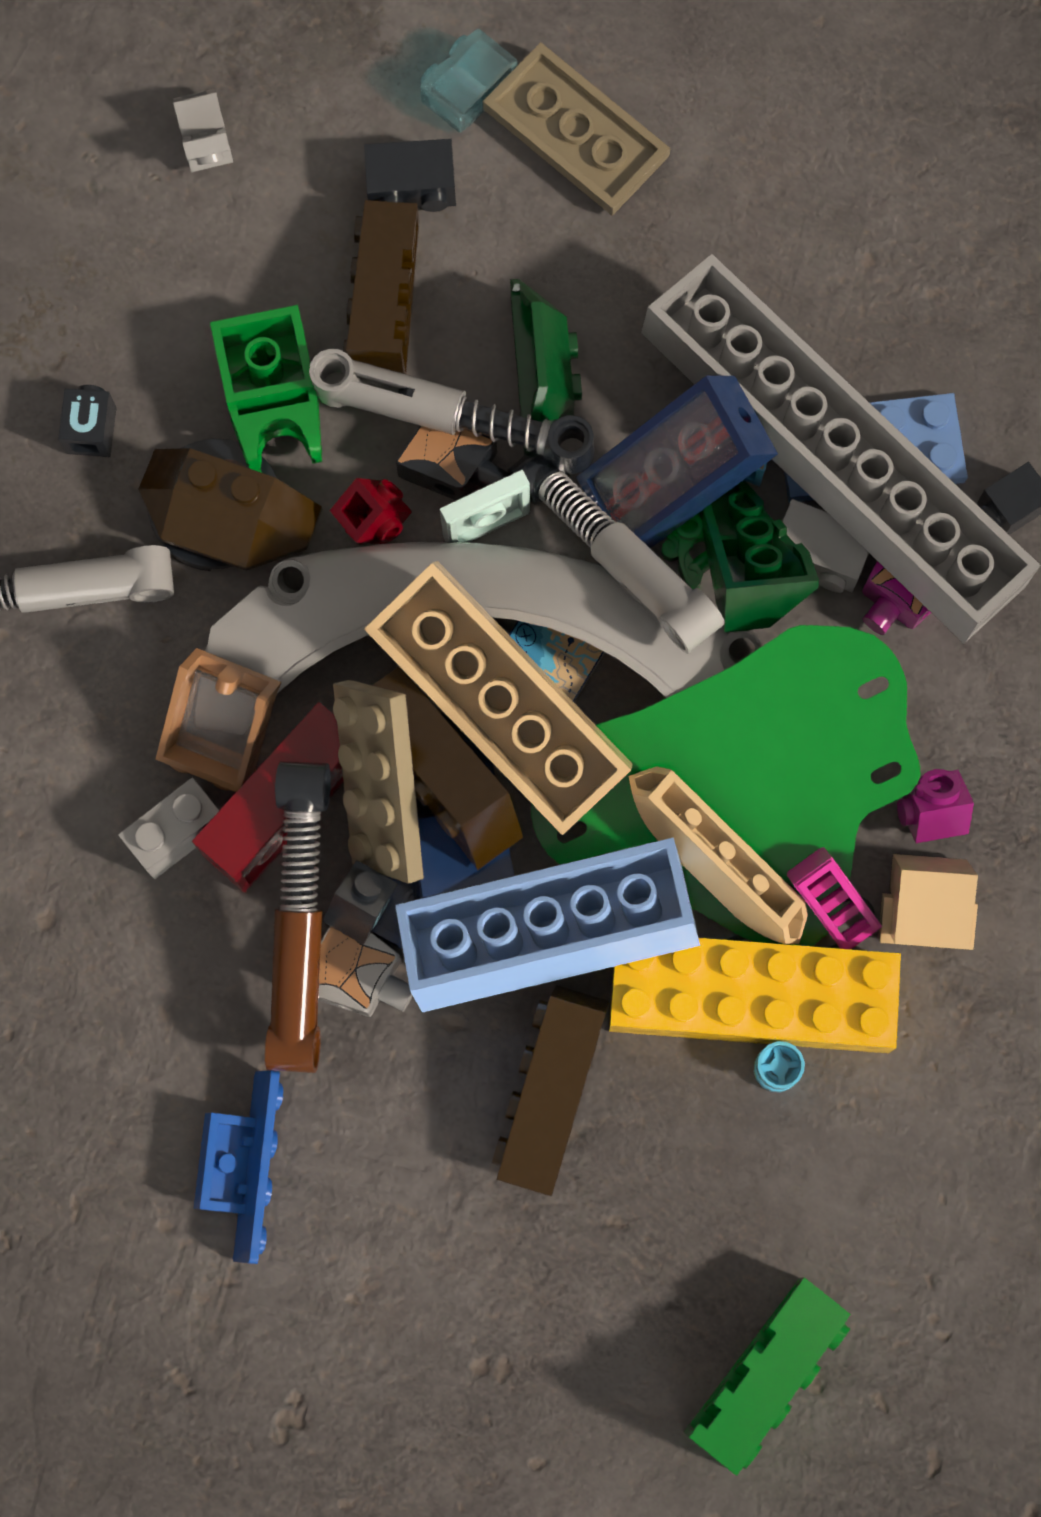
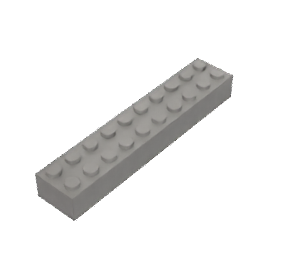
(844, 450)

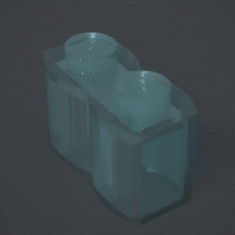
(465, 79)

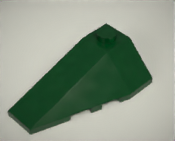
(753, 562)

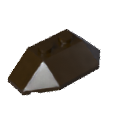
(225, 509)

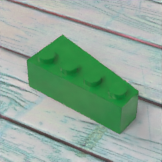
(768, 1375)

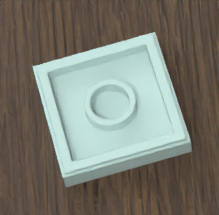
(486, 509)

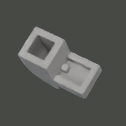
(202, 130)

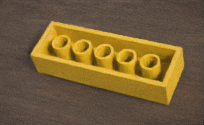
(762, 995)

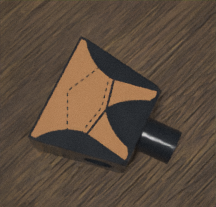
(449, 462)

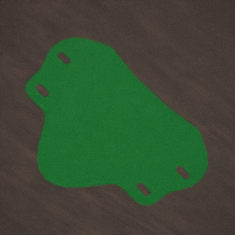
(773, 751)

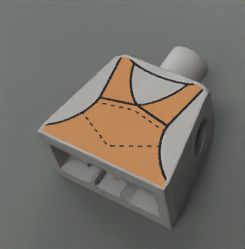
(359, 974)

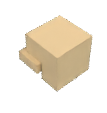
(930, 903)

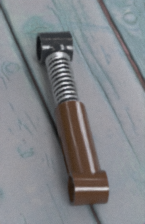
(293, 1033)

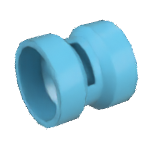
(783, 1061)

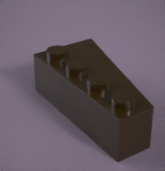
(454, 780)

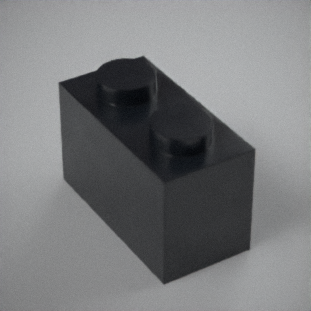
(411, 173)

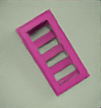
(817, 875)

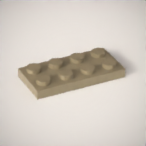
(576, 128)
(378, 779)

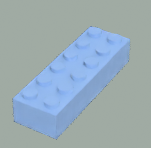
(546, 925)

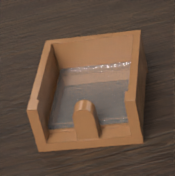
(217, 720)

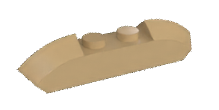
(718, 856)

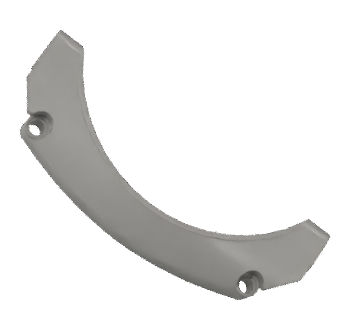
(347, 588)

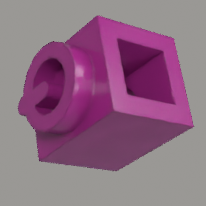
(937, 806)

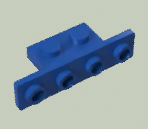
(237, 1163)

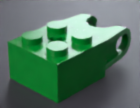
(272, 397)

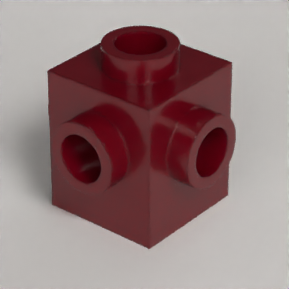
(371, 511)

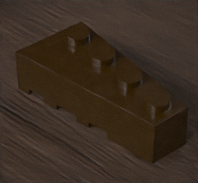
(383, 284)
(551, 1091)

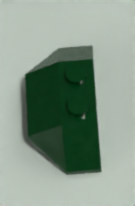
(543, 356)

